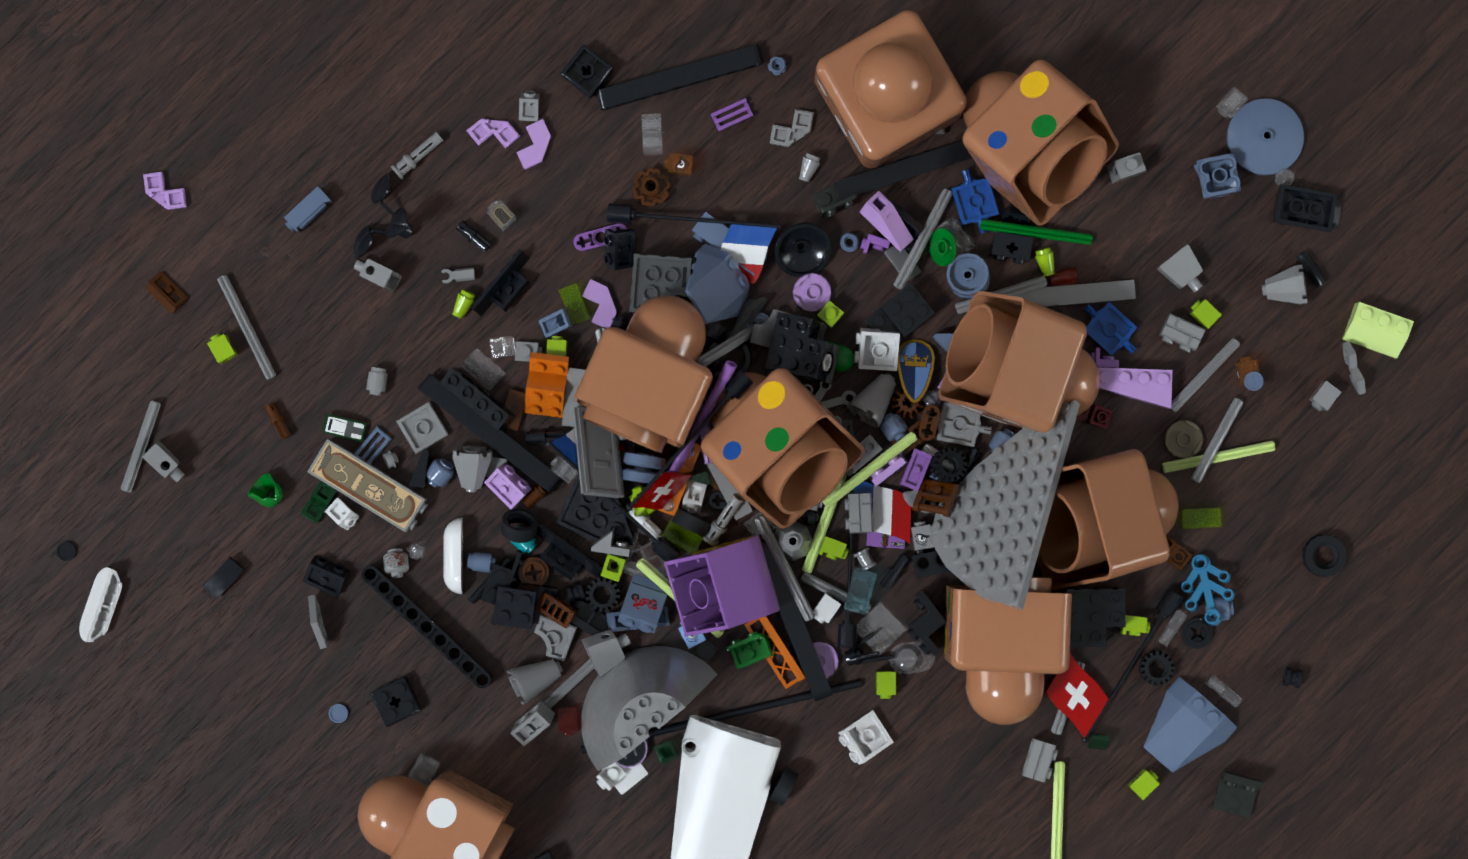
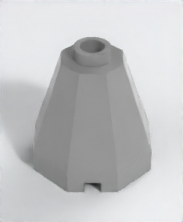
(1287, 286)
(472, 466)
(802, 544)

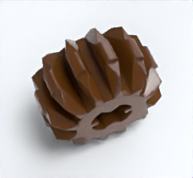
(905, 409)

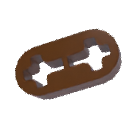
(924, 421)

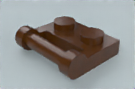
(936, 492)

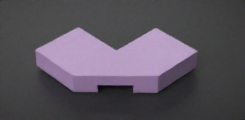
(486, 128)
(535, 153)
(169, 199)
(606, 310)

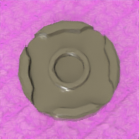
(1183, 439)

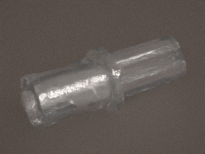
(1172, 628)
(1224, 691)

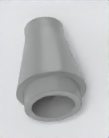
(809, 166)

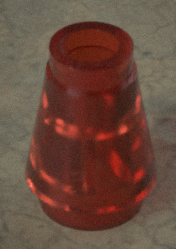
(1065, 277)

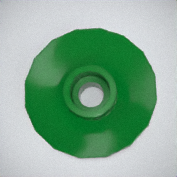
(943, 247)

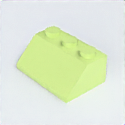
(1377, 330)

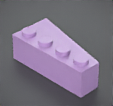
(1144, 385)

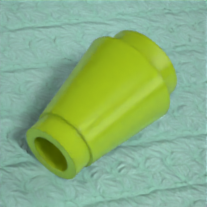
(1045, 261)
(463, 303)

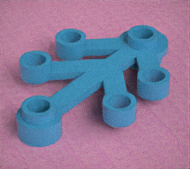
(1206, 587)

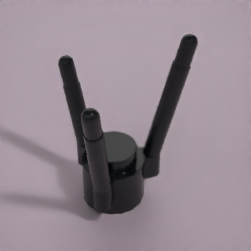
(856, 656)

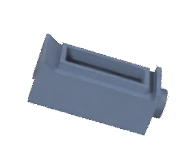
(307, 210)

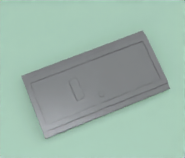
(597, 458)

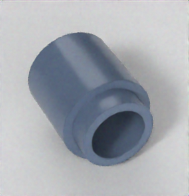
(480, 561)

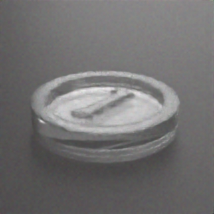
(1284, 177)

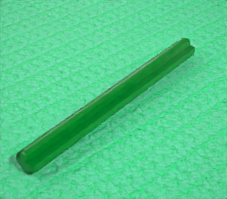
(1038, 232)

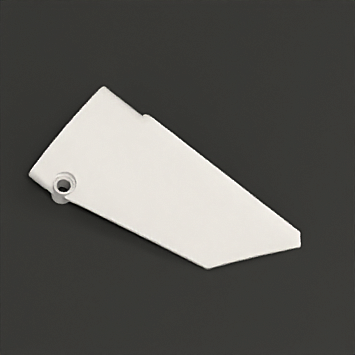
(721, 790)

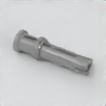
(435, 139)
(719, 525)

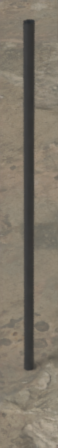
(751, 709)

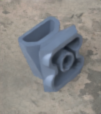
(1218, 176)

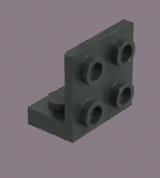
(828, 202)
(1236, 794)

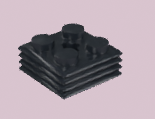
(584, 59)
(391, 713)

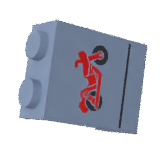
(642, 604)

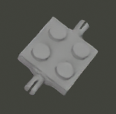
(959, 425)

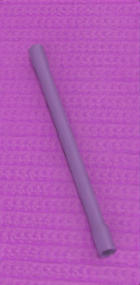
(724, 376)

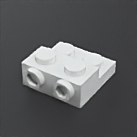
(877, 349)
(865, 738)

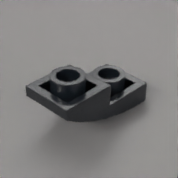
(223, 577)

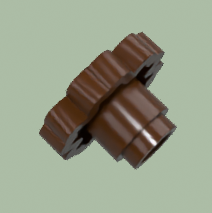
(651, 177)

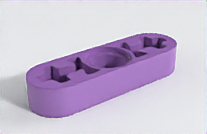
(585, 236)

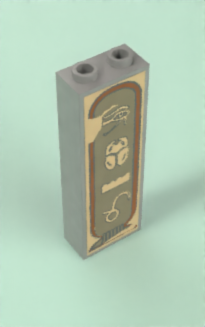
(368, 486)

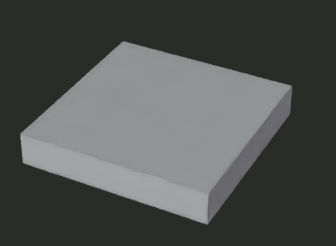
(422, 427)

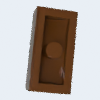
(166, 292)

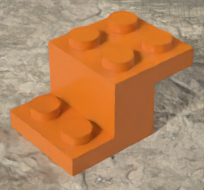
(546, 384)

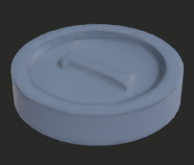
(1253, 381)
(338, 713)

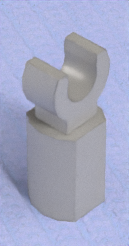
(459, 275)

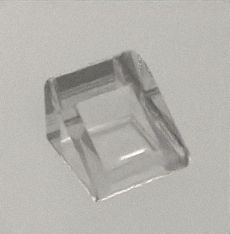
(502, 347)

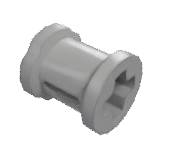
(865, 559)

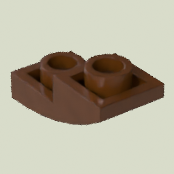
(1178, 556)

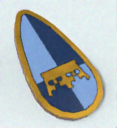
(915, 368)

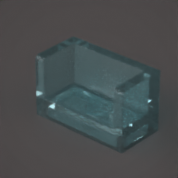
(860, 591)

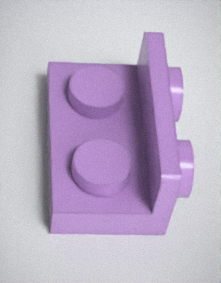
(889, 468)
(508, 485)

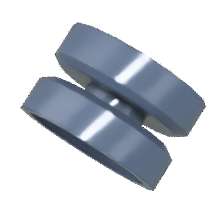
(963, 266)
(643, 467)

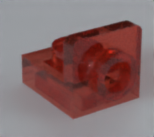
(567, 720)

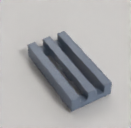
(373, 457)

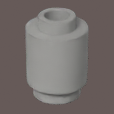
(377, 381)

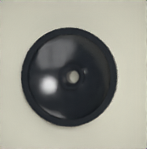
(805, 259)

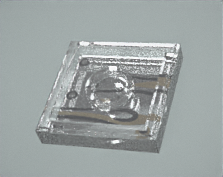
(884, 626)

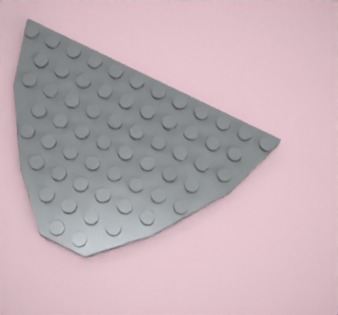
(1004, 513)

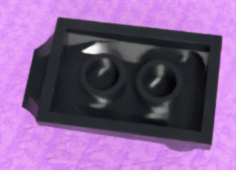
(1306, 208)

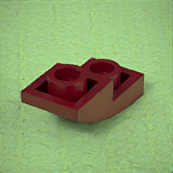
(1096, 416)

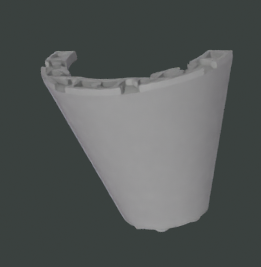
(639, 695)

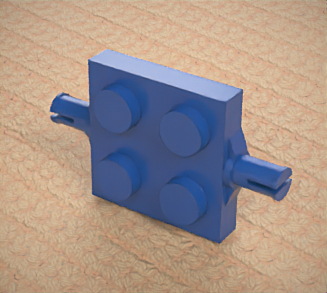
(974, 200)
(1110, 328)

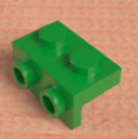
(750, 650)

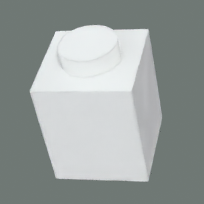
(826, 609)

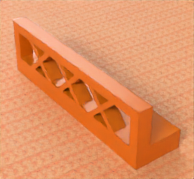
(782, 651)

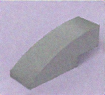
(573, 381)

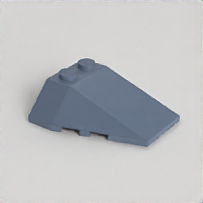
(717, 285)
(1186, 727)

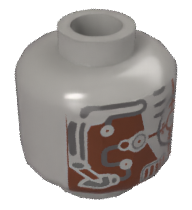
(396, 563)

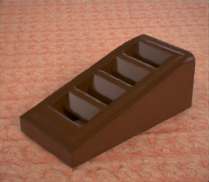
(552, 615)

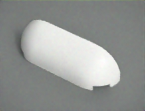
(453, 556)
(100, 605)

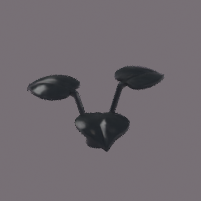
(398, 224)

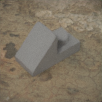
(607, 545)

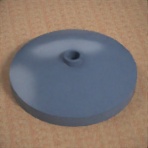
(1252, 149)

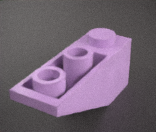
(886, 220)

